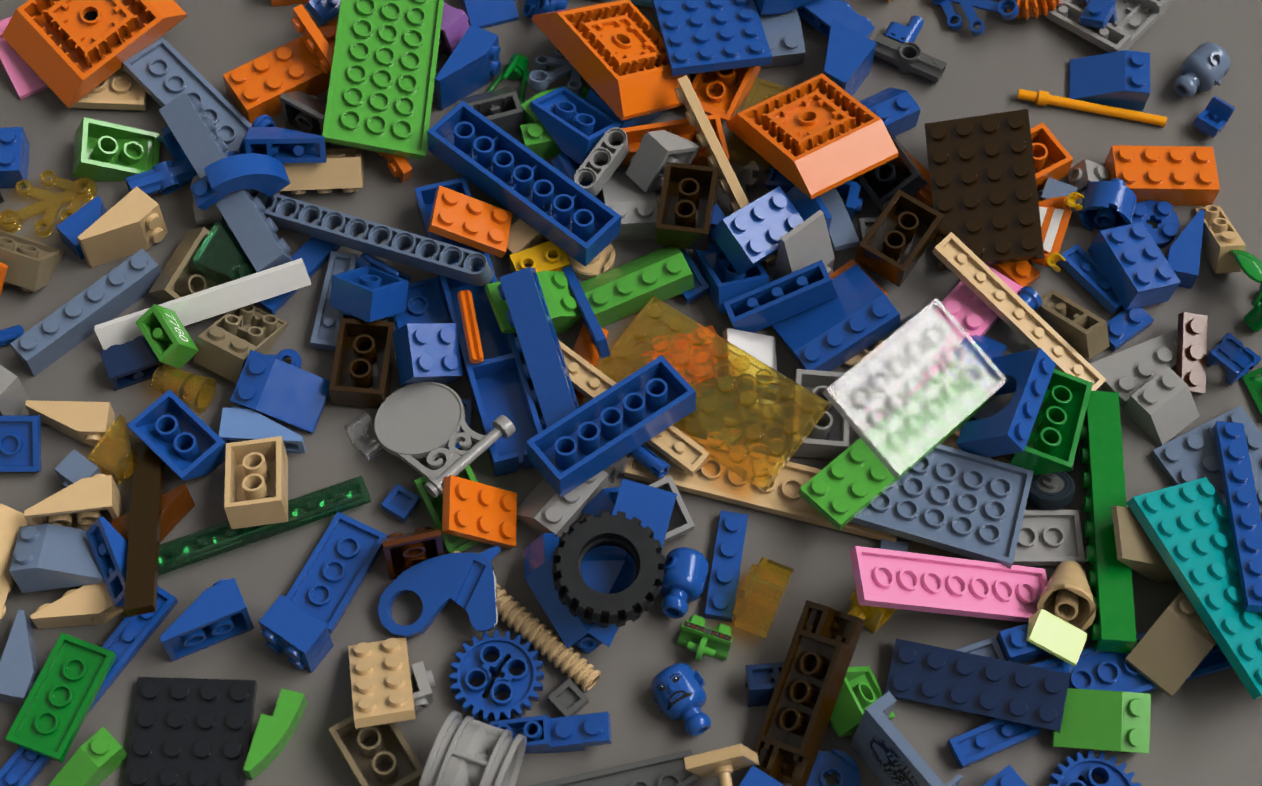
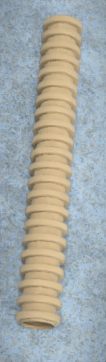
(545, 641)

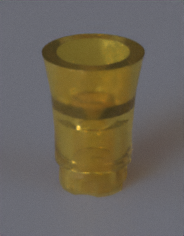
(191, 388)

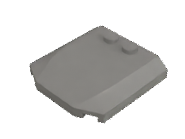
(1132, 21)

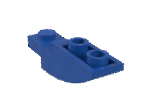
(560, 733)

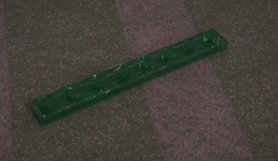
(301, 511)

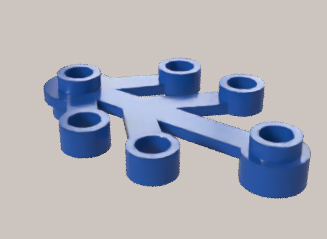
(967, 6)

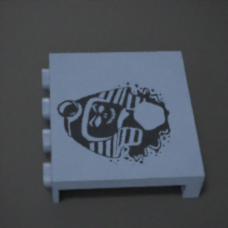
(888, 752)

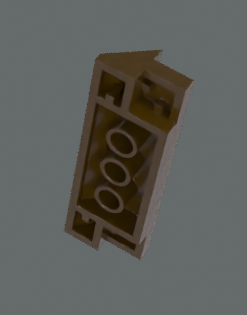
(806, 692)

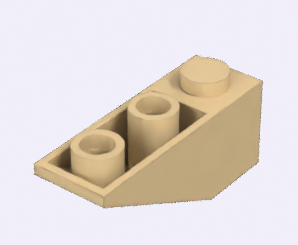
(1219, 239)
(78, 607)

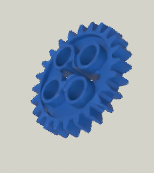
(520, 687)
(1080, 767)

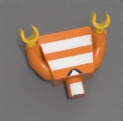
(1054, 223)

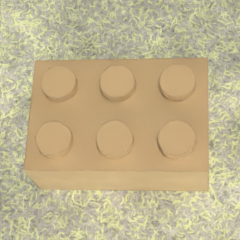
(256, 482)

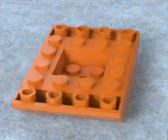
(79, 53)
(615, 55)
(815, 135)

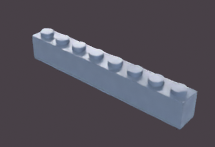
(239, 208)

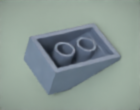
(784, 38)
(53, 558)

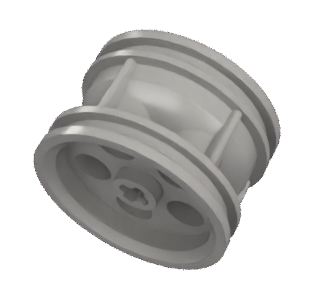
(473, 755)

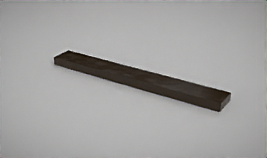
(144, 533)

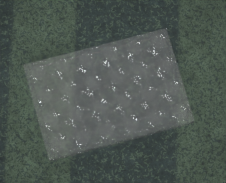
(915, 387)

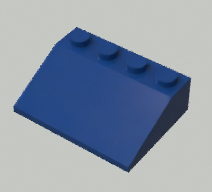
(840, 327)

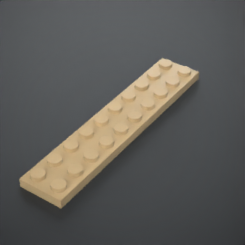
(780, 498)

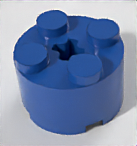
(1107, 205)

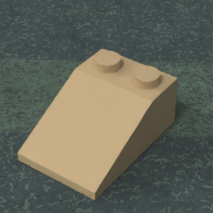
(124, 229)
(79, 504)

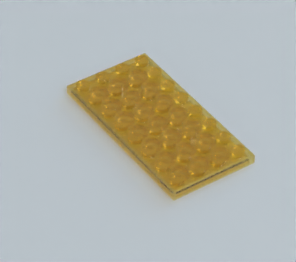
(744, 409)

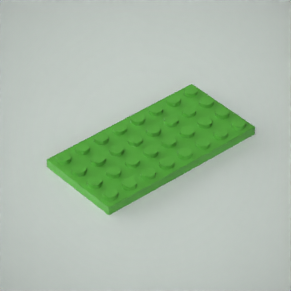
(383, 75)

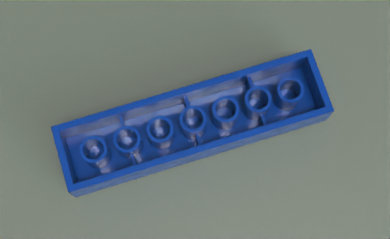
(524, 183)

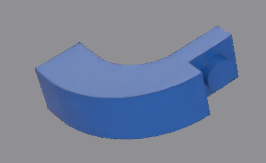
(239, 173)

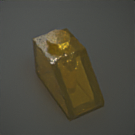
(115, 452)

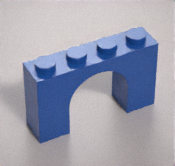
(1011, 427)

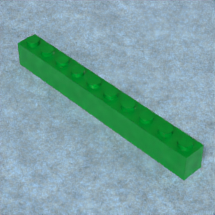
(1105, 487)

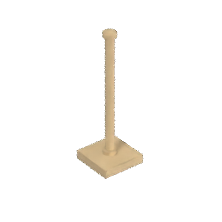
(721, 762)

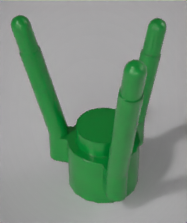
(514, 69)

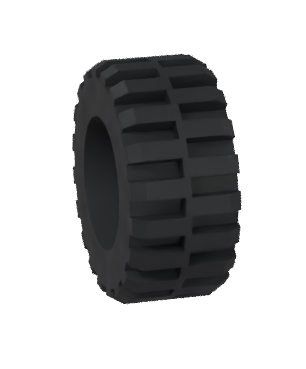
(617, 532)

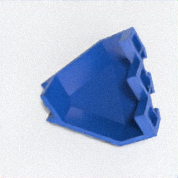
(602, 569)

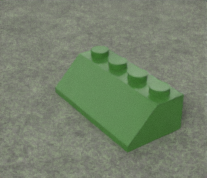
(633, 284)

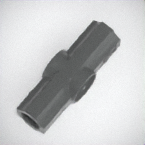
(909, 58)

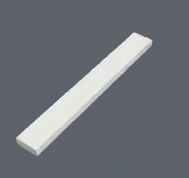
(213, 301)

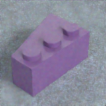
(453, 28)

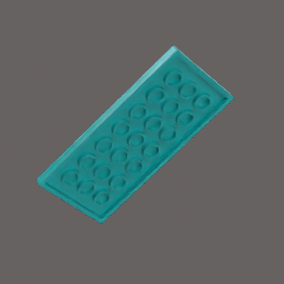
(1196, 543)

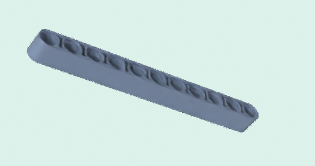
(373, 234)

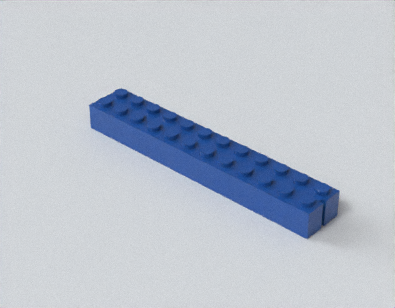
(499, 381)

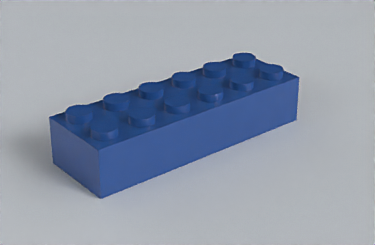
(611, 425)

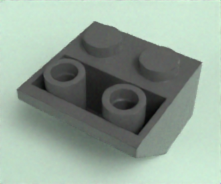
(500, 107)

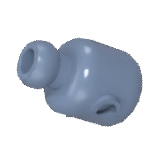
(1202, 70)

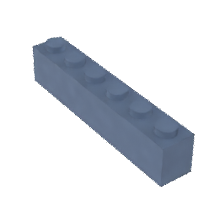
(91, 307)

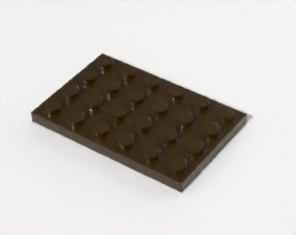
(986, 185)

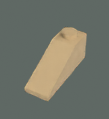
(77, 419)

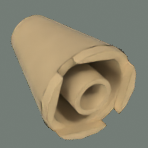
(1069, 596)

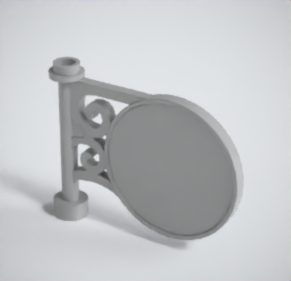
(424, 422)

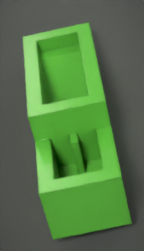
(274, 732)

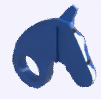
(447, 577)

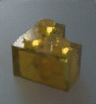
(764, 592)

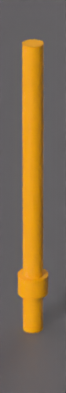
(1043, 98)

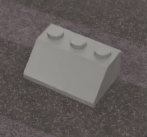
(549, 513)

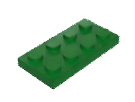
(61, 697)

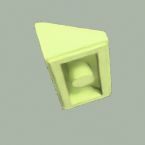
(1056, 636)

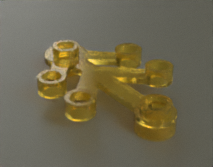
(50, 202)

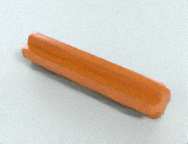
(470, 327)

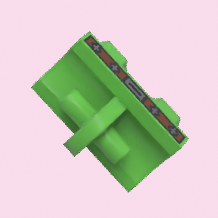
(705, 640)

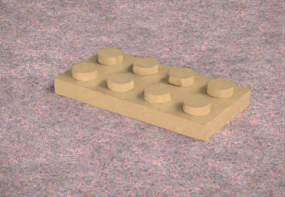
(381, 682)

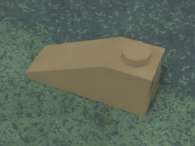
(1075, 324)

